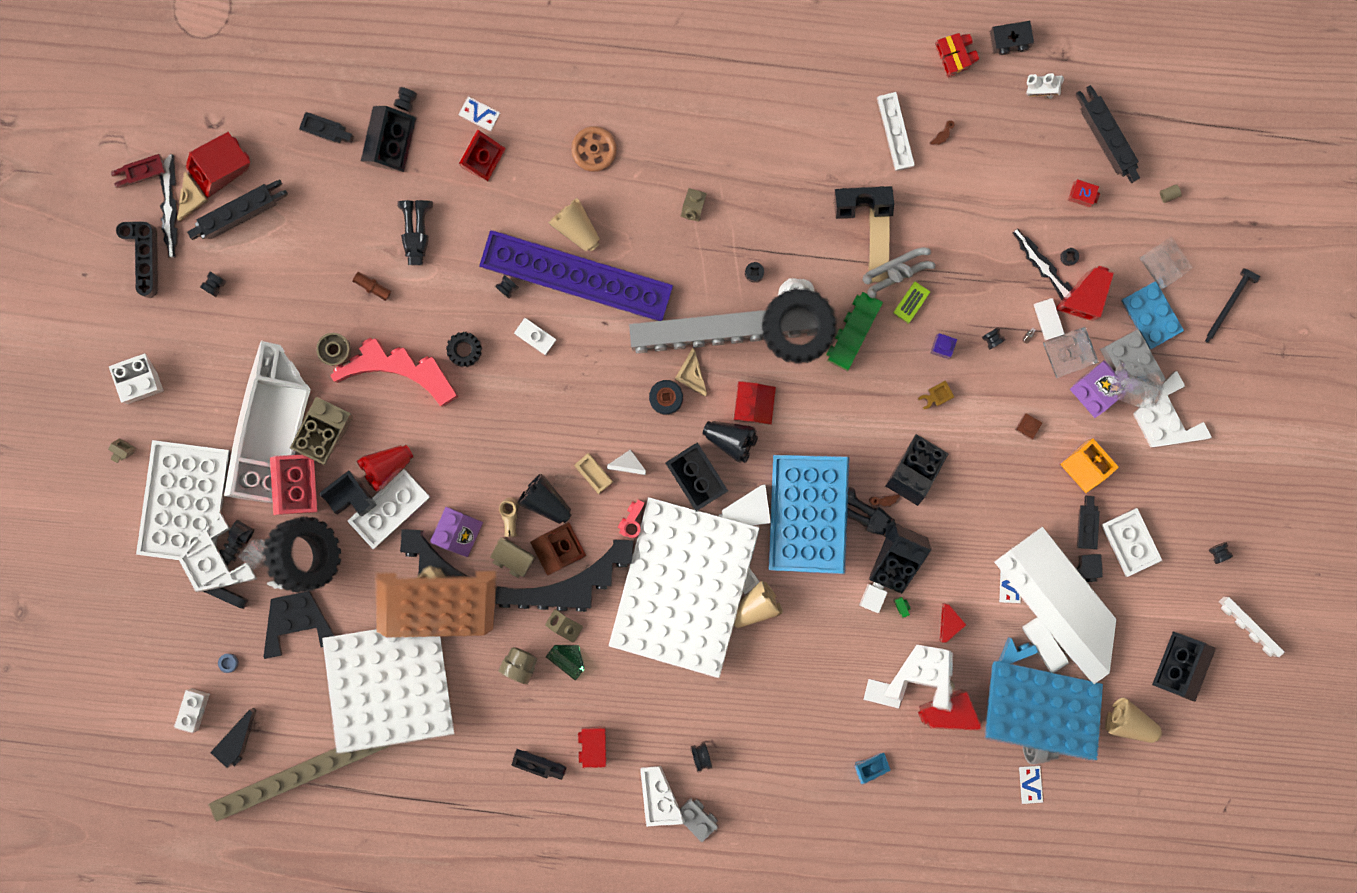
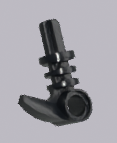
(238, 534)

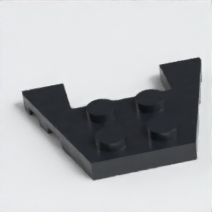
(291, 615)

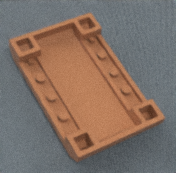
(435, 605)

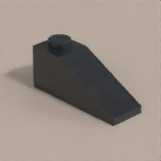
(233, 745)

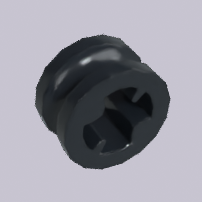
(1075, 256)

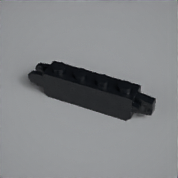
(1109, 135)
(237, 211)

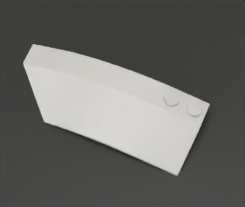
(266, 423)
(1062, 602)

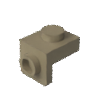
(693, 204)

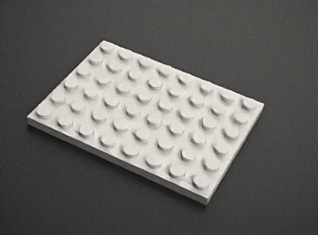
(684, 587)

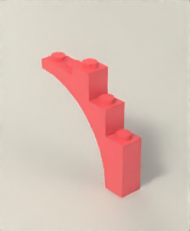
(375, 359)

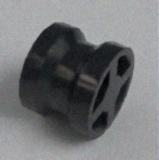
(754, 272)
(506, 286)
(993, 338)
(1220, 552)

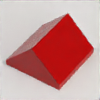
(482, 156)

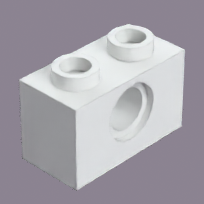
(192, 710)

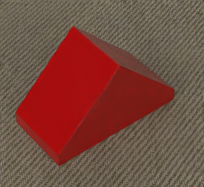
(950, 623)

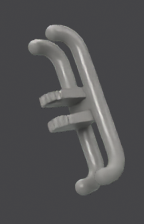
(897, 270)

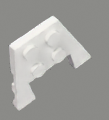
(1161, 423)
(205, 564)
(925, 667)

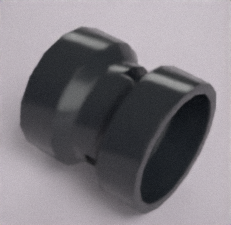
(405, 99)
(212, 284)

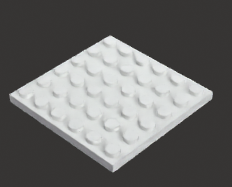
(386, 689)

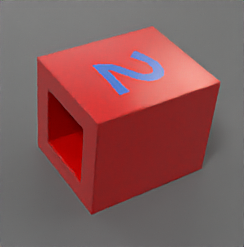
(1084, 193)

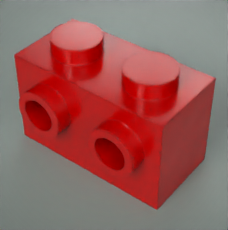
(593, 747)

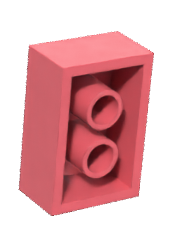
(293, 485)

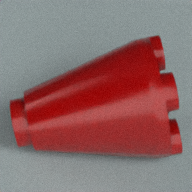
(384, 465)

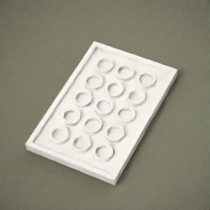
(180, 497)

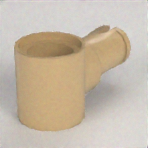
(509, 517)

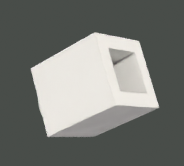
(873, 597)

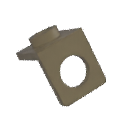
(565, 627)

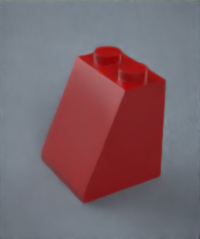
(217, 163)
(1088, 295)
(960, 717)

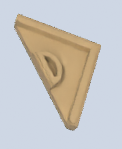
(190, 198)
(691, 374)

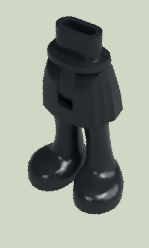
(415, 243)
(878, 522)

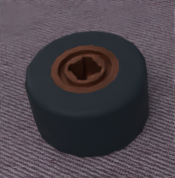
(666, 397)

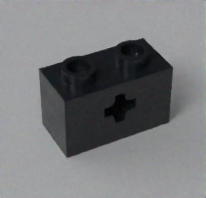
(1020, 31)

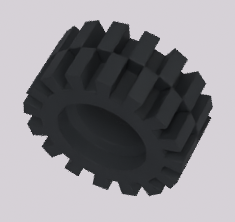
(475, 349)

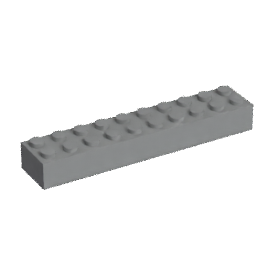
(715, 330)

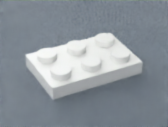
(1131, 542)

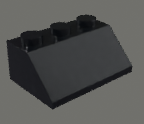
(388, 138)
(696, 476)
(1184, 666)

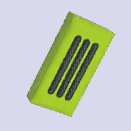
(911, 302)

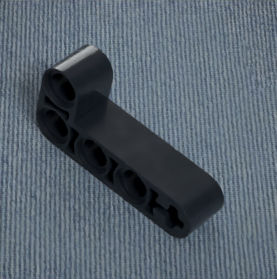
(142, 260)

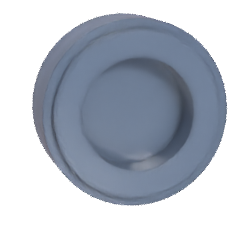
(228, 663)

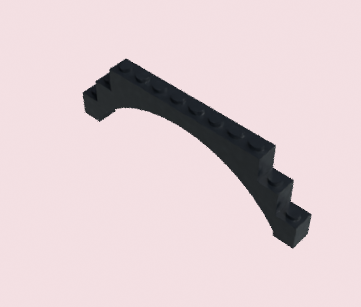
(572, 592)

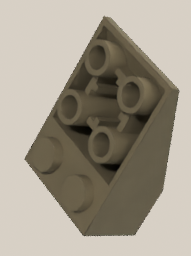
(321, 431)

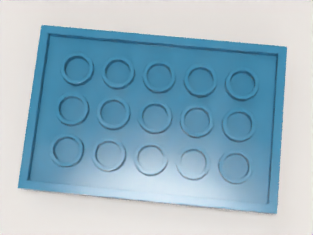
(809, 514)
(1044, 711)

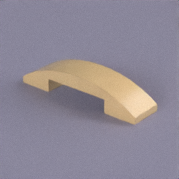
(878, 244)

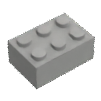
(1133, 350)

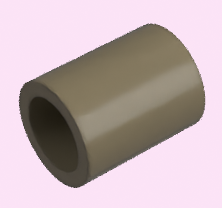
(1170, 193)

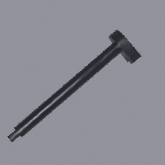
(1247, 275)

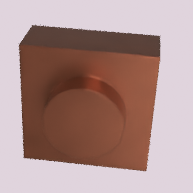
(1028, 426)

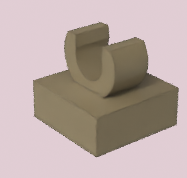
(120, 450)

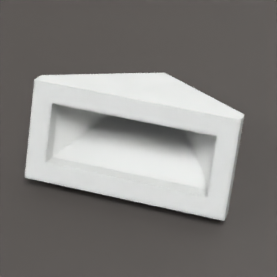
(627, 463)

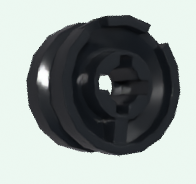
(701, 757)

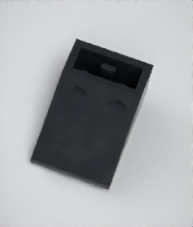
(917, 470)
(900, 558)

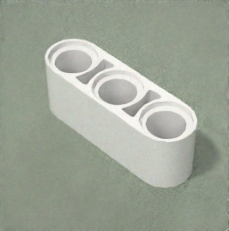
(1045, 644)

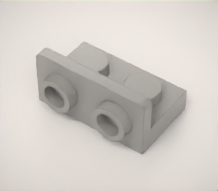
(698, 820)

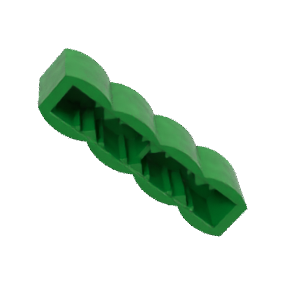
(856, 328)

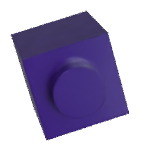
(943, 346)

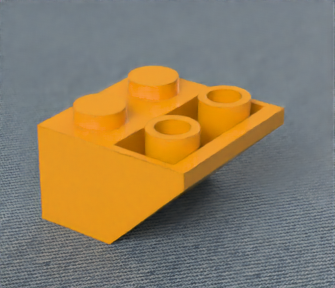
(1089, 465)

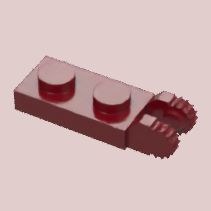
(140, 170)

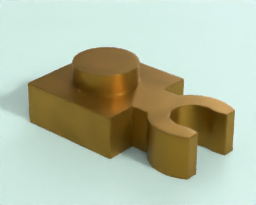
(938, 394)

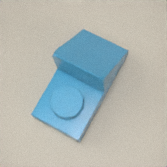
(1010, 654)
(872, 768)

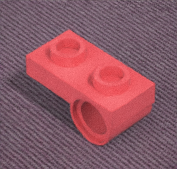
(634, 510)

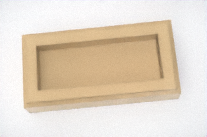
(593, 473)

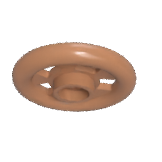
(606, 138)

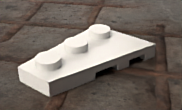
(658, 798)

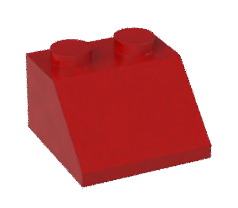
(754, 403)

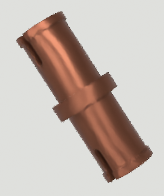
(371, 286)

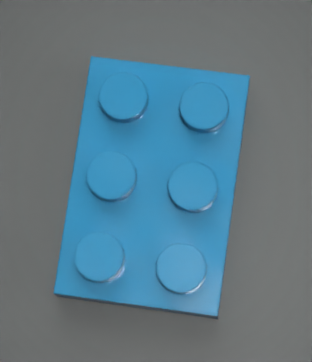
(1152, 315)

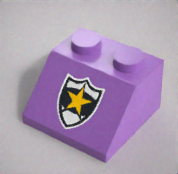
(1094, 388)
(456, 532)

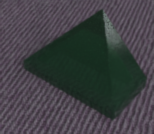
(568, 659)

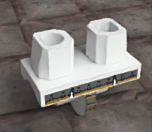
(1044, 85)

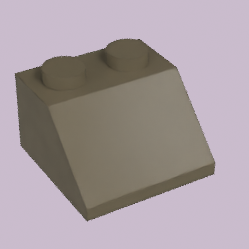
(512, 557)

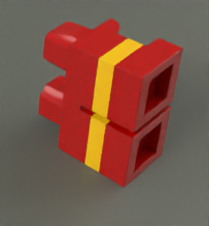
(954, 55)

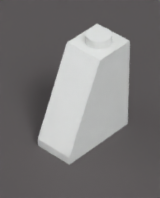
(749, 509)

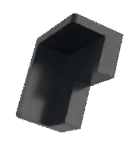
(348, 491)

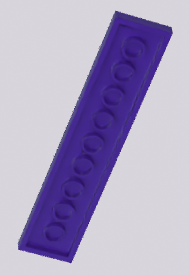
(576, 276)

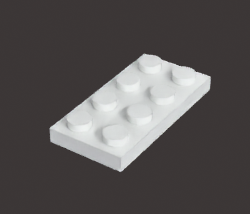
(393, 507)

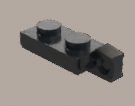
(324, 128)
(1088, 524)
(537, 765)

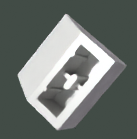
(135, 379)

